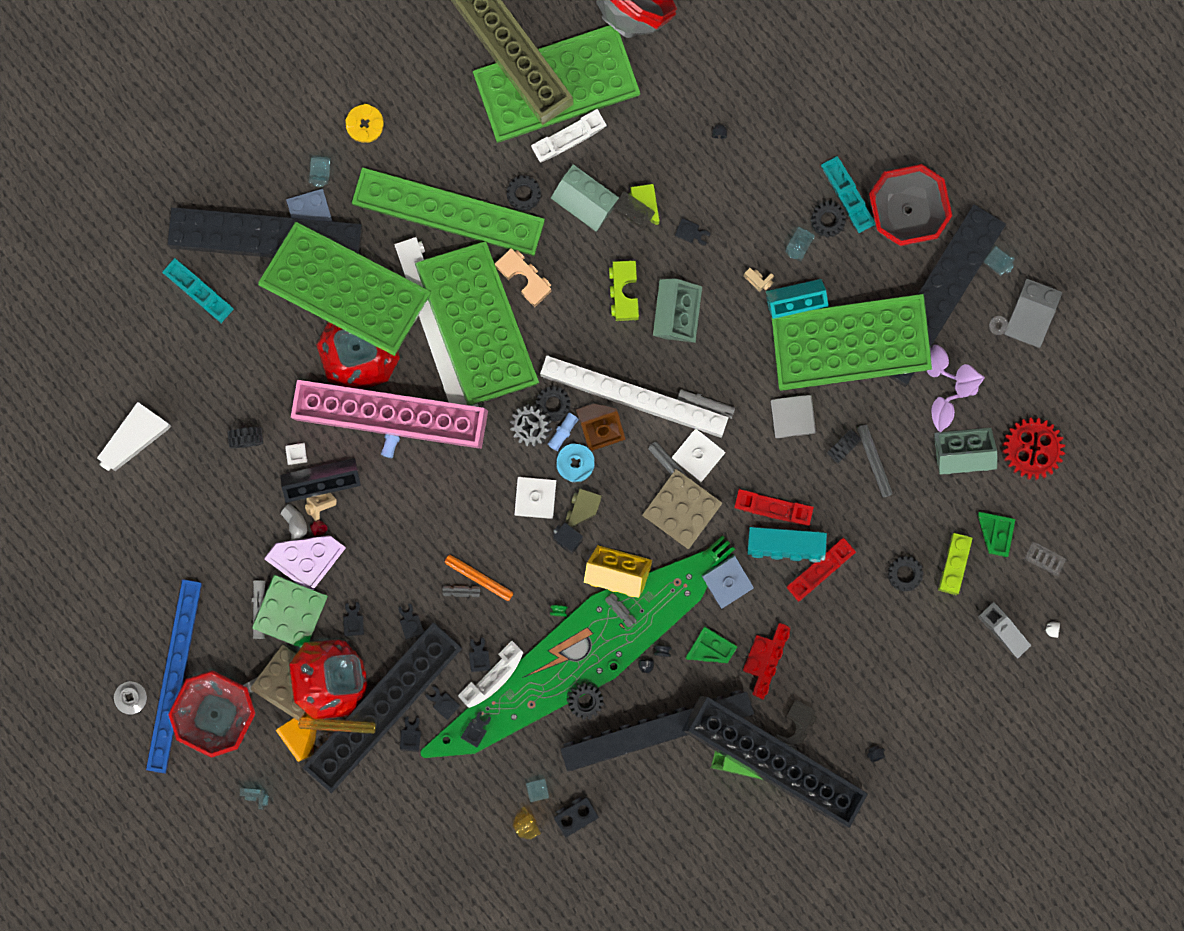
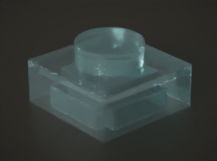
(537, 790)

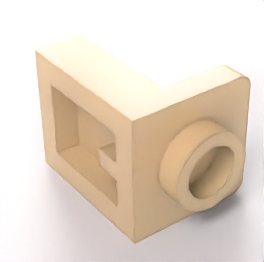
(755, 279)
(319, 503)

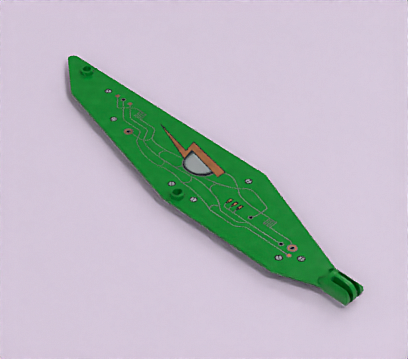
(583, 651)

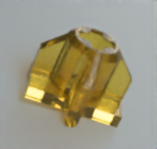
(525, 825)

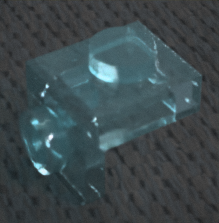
(319, 171)
(999, 261)

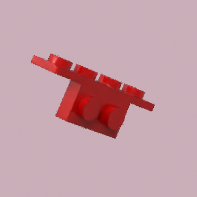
(764, 659)

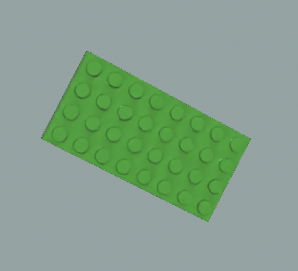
(588, 65)
(344, 288)
(477, 323)
(852, 342)

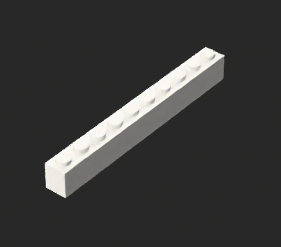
(409, 254)
(634, 396)

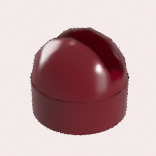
(315, 528)

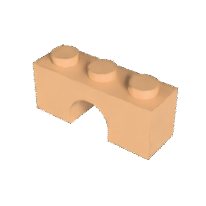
(513, 264)

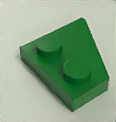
(997, 533)
(711, 647)

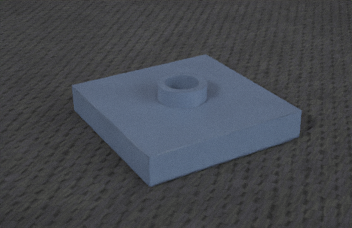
(727, 581)

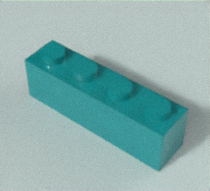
(787, 543)

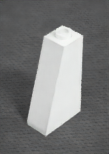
(133, 435)

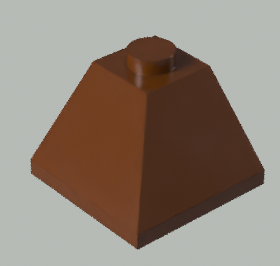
(600, 425)

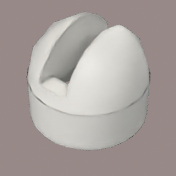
(1052, 629)

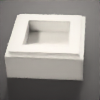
(296, 454)

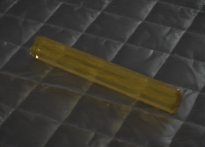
(337, 725)

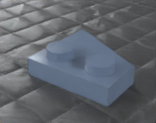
(310, 206)

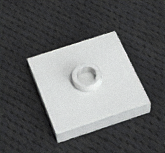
(698, 455)
(535, 497)

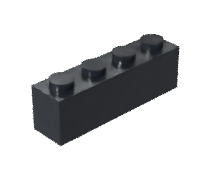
(320, 480)

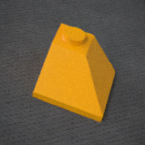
(299, 741)

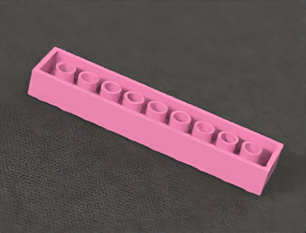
(389, 414)

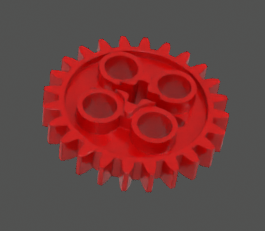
(1050, 452)

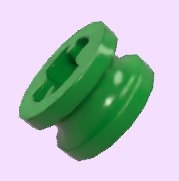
(558, 610)

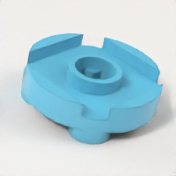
(578, 452)

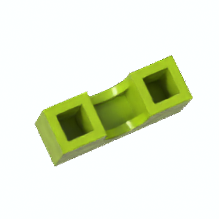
(622, 274)
(955, 564)

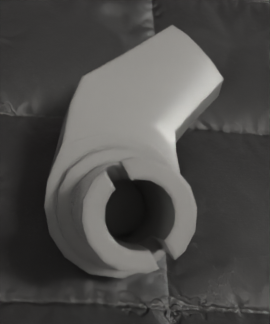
(296, 522)

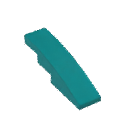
(848, 194)
(197, 290)

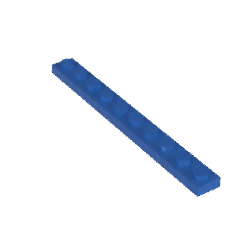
(174, 674)

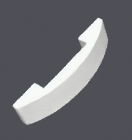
(569, 137)
(494, 678)

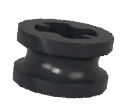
(663, 651)

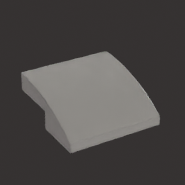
(793, 416)

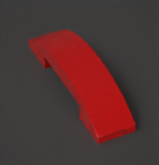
(773, 508)
(821, 570)

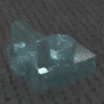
(799, 244)
(251, 794)

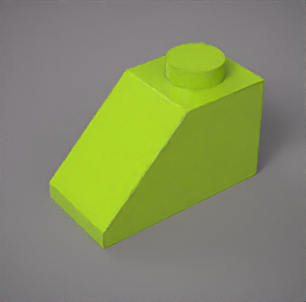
(646, 195)

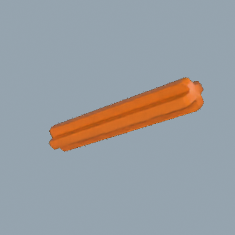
(479, 577)

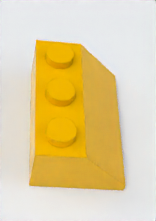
(617, 571)

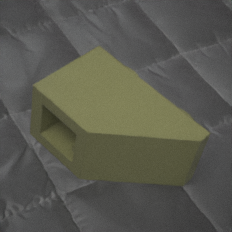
(585, 507)

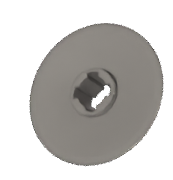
(139, 696)

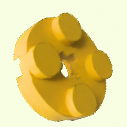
(367, 113)

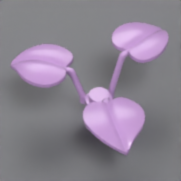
(967, 384)

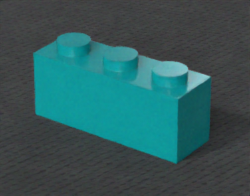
(797, 298)

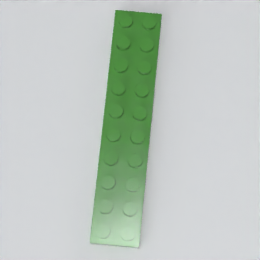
(448, 211)

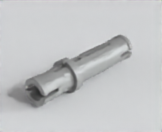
(705, 403)
(258, 595)

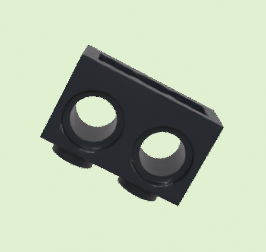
(567, 538)
(578, 821)

